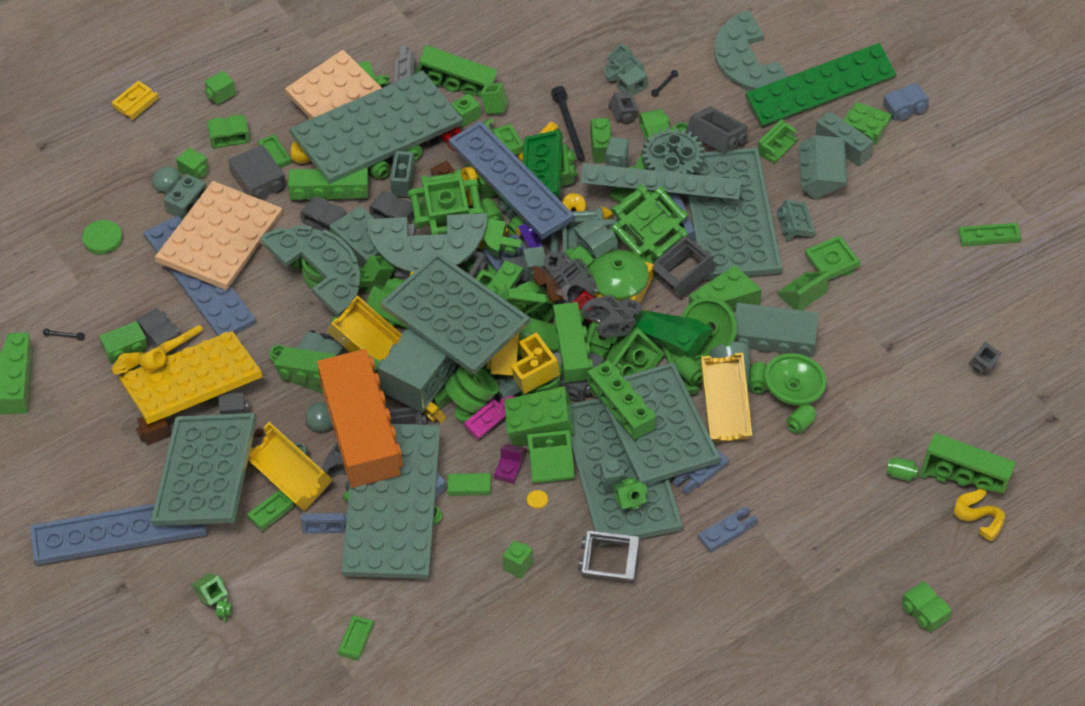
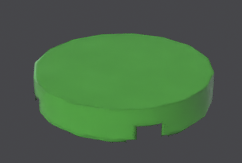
(102, 237)

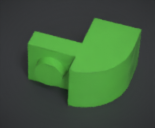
(495, 241)
(375, 273)

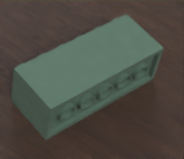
(414, 371)

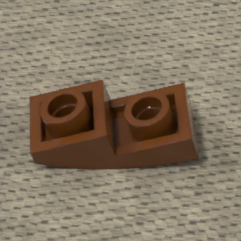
(545, 279)

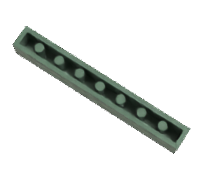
(673, 182)

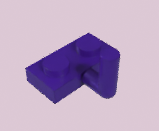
(530, 236)

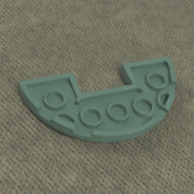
(736, 57)
(411, 252)
(326, 254)

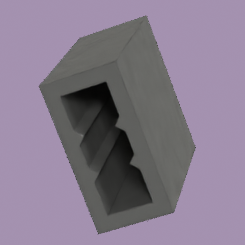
(257, 172)

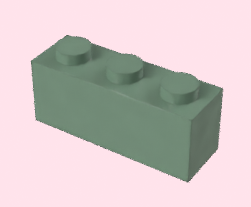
(857, 145)

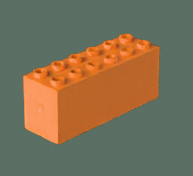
(360, 418)

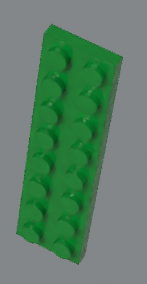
(820, 85)

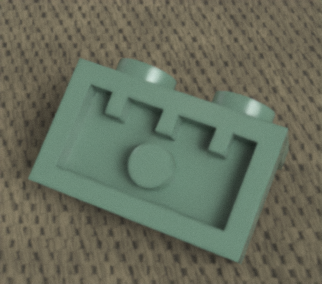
(795, 219)

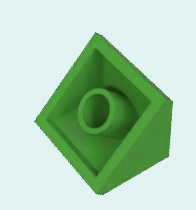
(805, 289)

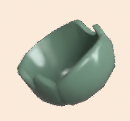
(165, 179)
(318, 418)

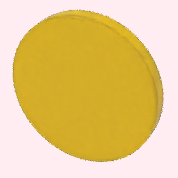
(537, 499)

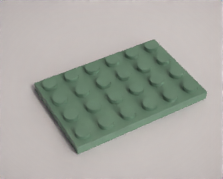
(455, 313)
(679, 437)
(204, 469)

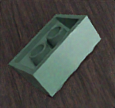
(822, 165)

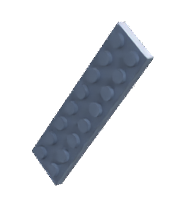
(511, 180)
(219, 307)
(104, 534)

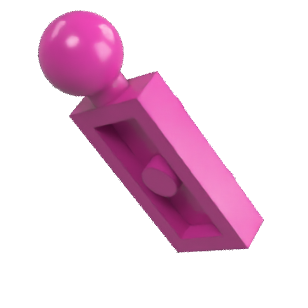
(486, 418)

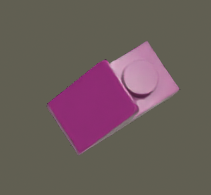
(510, 463)

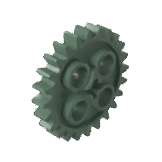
(673, 152)

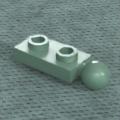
(506, 384)

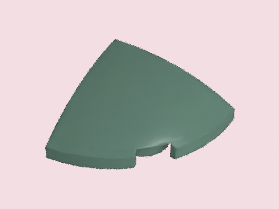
(621, 61)

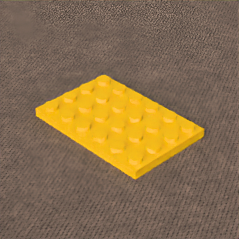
(190, 377)

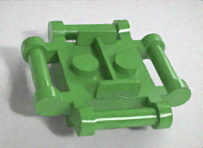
(443, 197)
(649, 222)

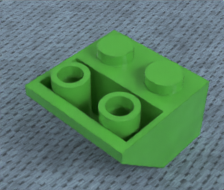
(550, 456)

